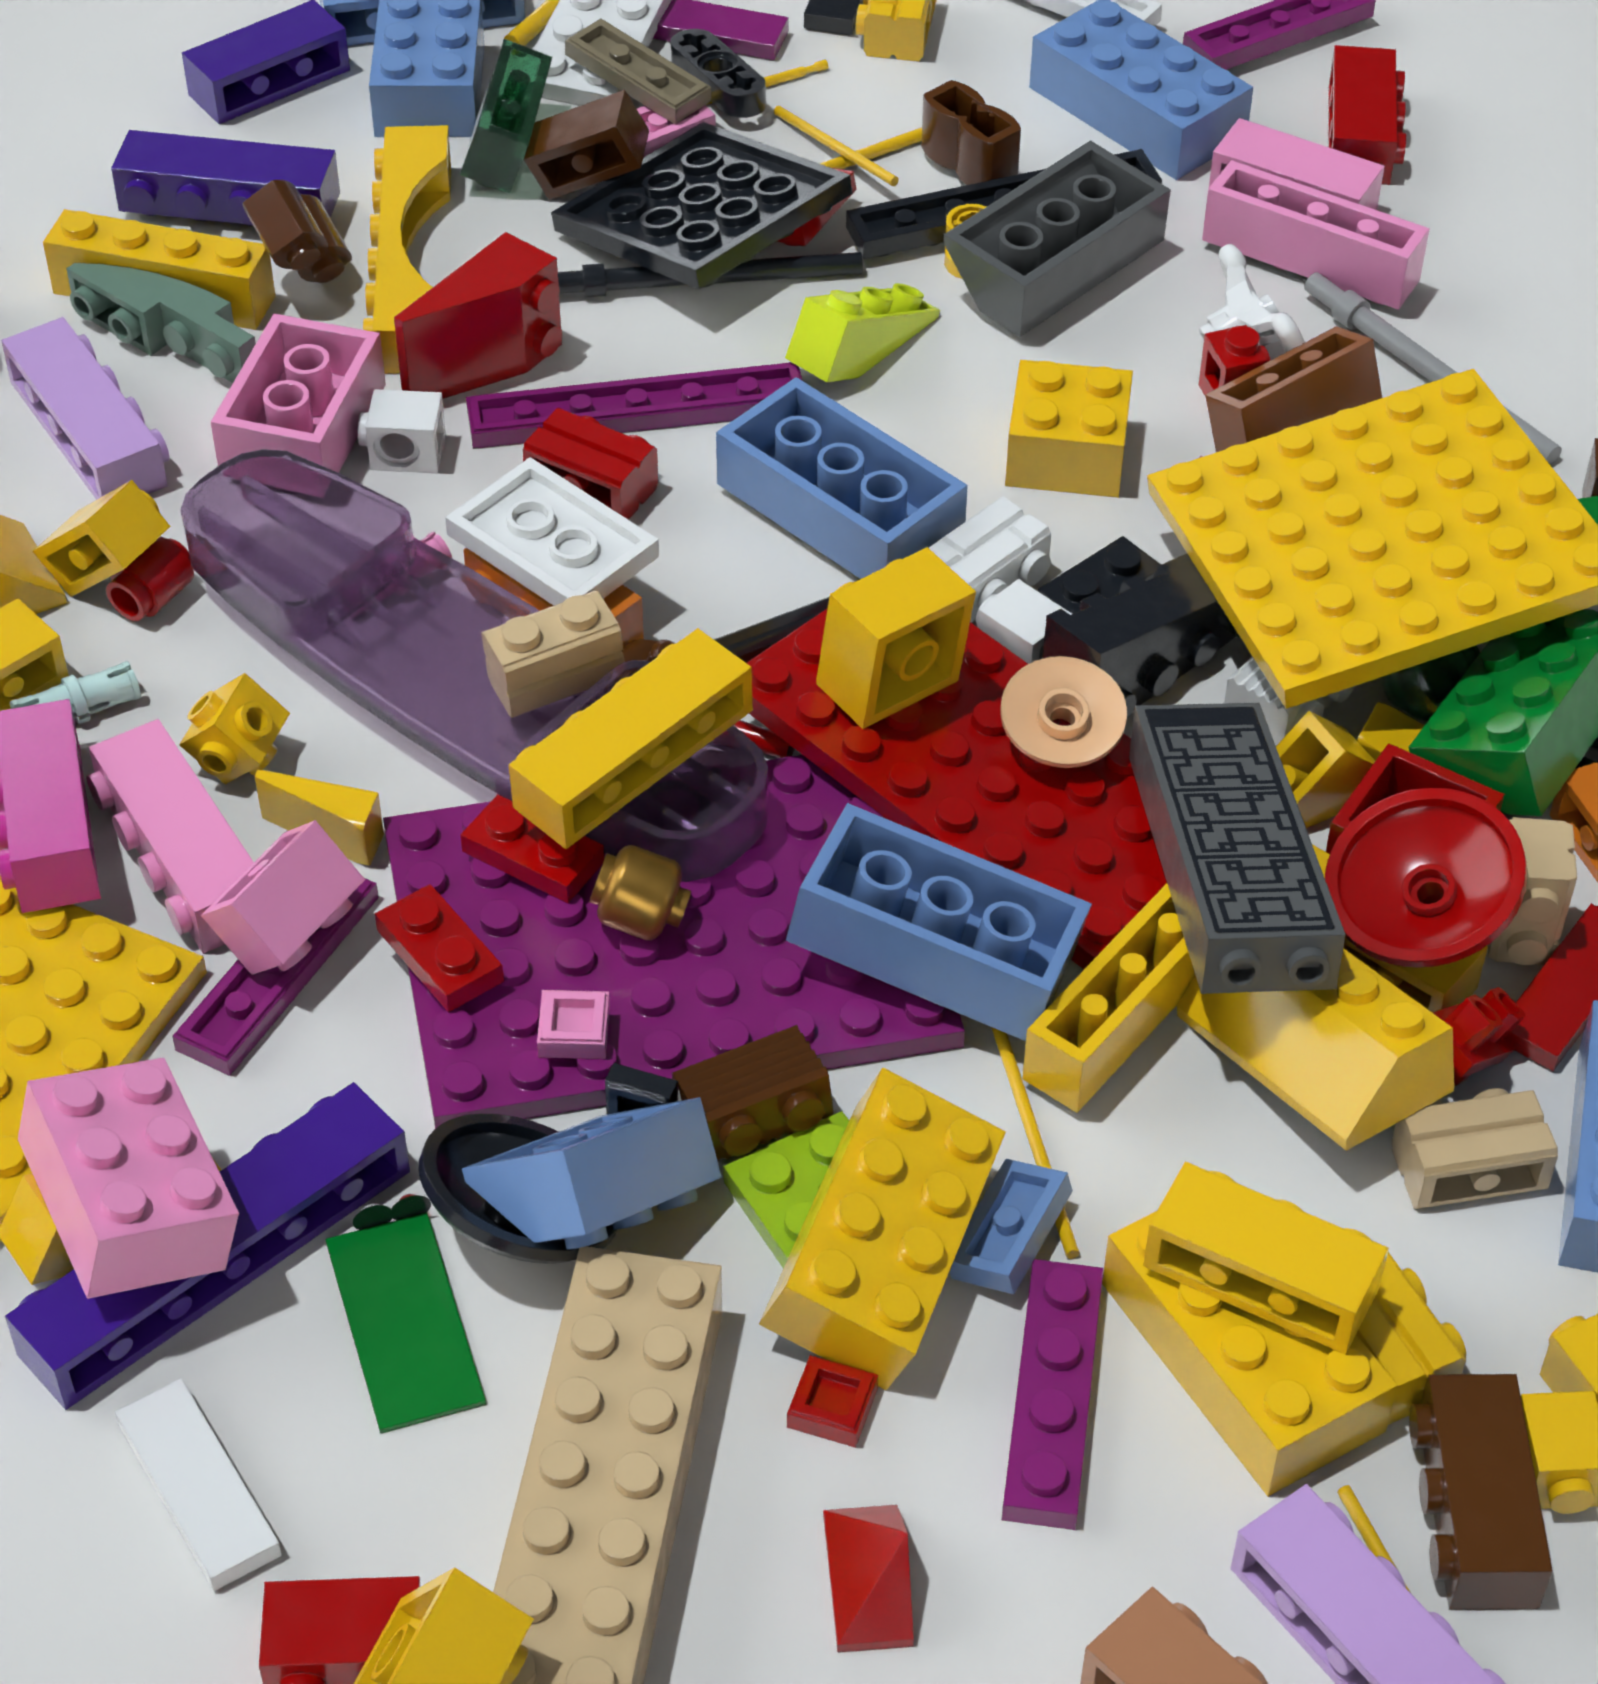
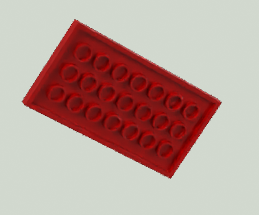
(963, 782)

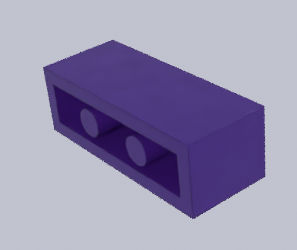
(266, 61)

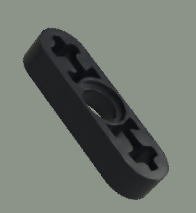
(733, 83)

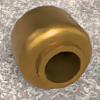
(639, 892)

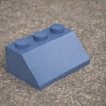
(601, 1173)

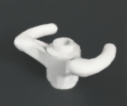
(1246, 308)

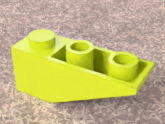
(853, 331)

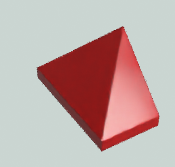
(869, 1577)

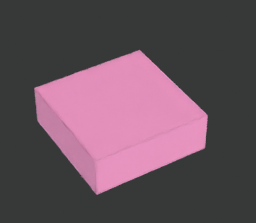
(573, 1024)

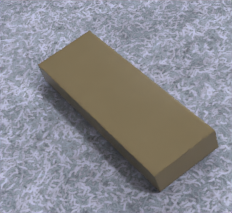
(638, 71)

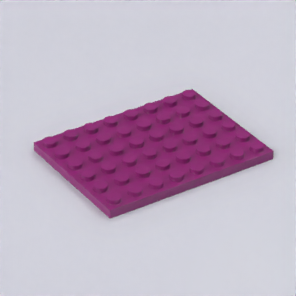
(672, 997)

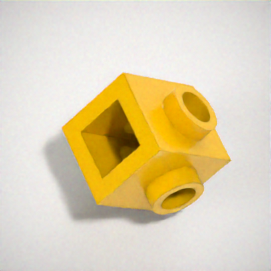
(234, 729)

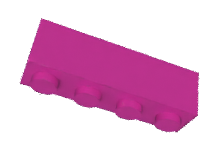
(44, 809)

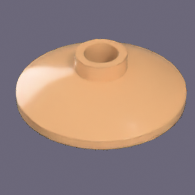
(1067, 691)

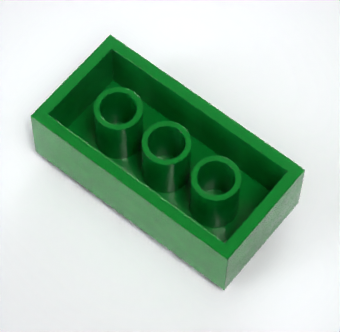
(1521, 713)

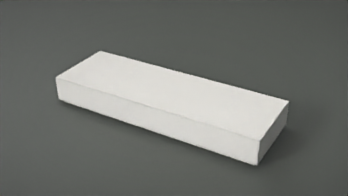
(198, 1484)

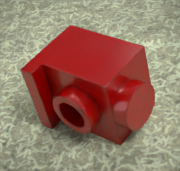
(1229, 355)

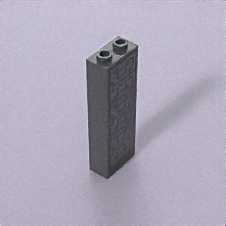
(1235, 849)

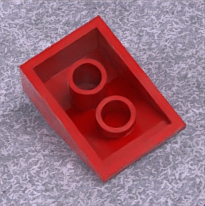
(482, 321)

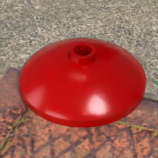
(1421, 848)

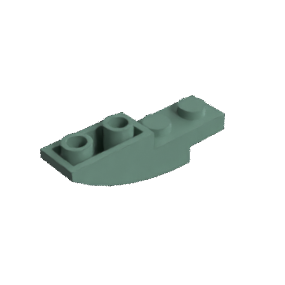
(160, 312)

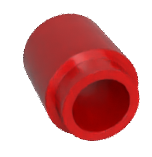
(151, 580)

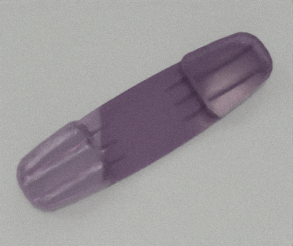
(400, 634)

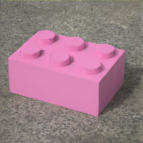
(301, 392)
(126, 1177)

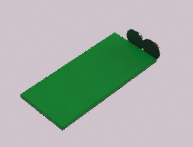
(404, 1316)

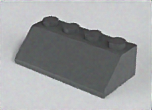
(1058, 236)

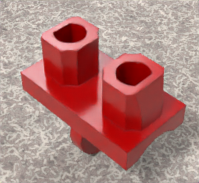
(1481, 1031)

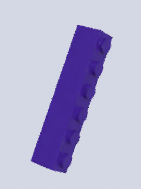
(285, 1197)

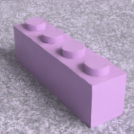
(85, 409)
(1345, 1600)

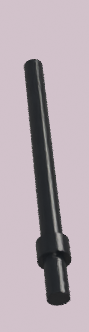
(596, 280)

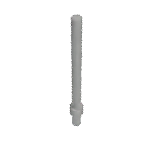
(1355, 311)

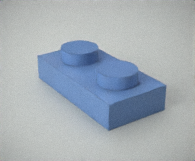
(1010, 1225)

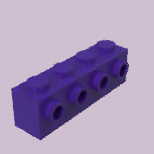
(214, 175)

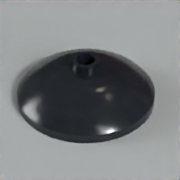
(467, 1142)

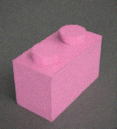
(285, 899)

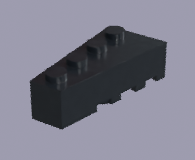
(1145, 631)

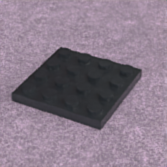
(702, 205)

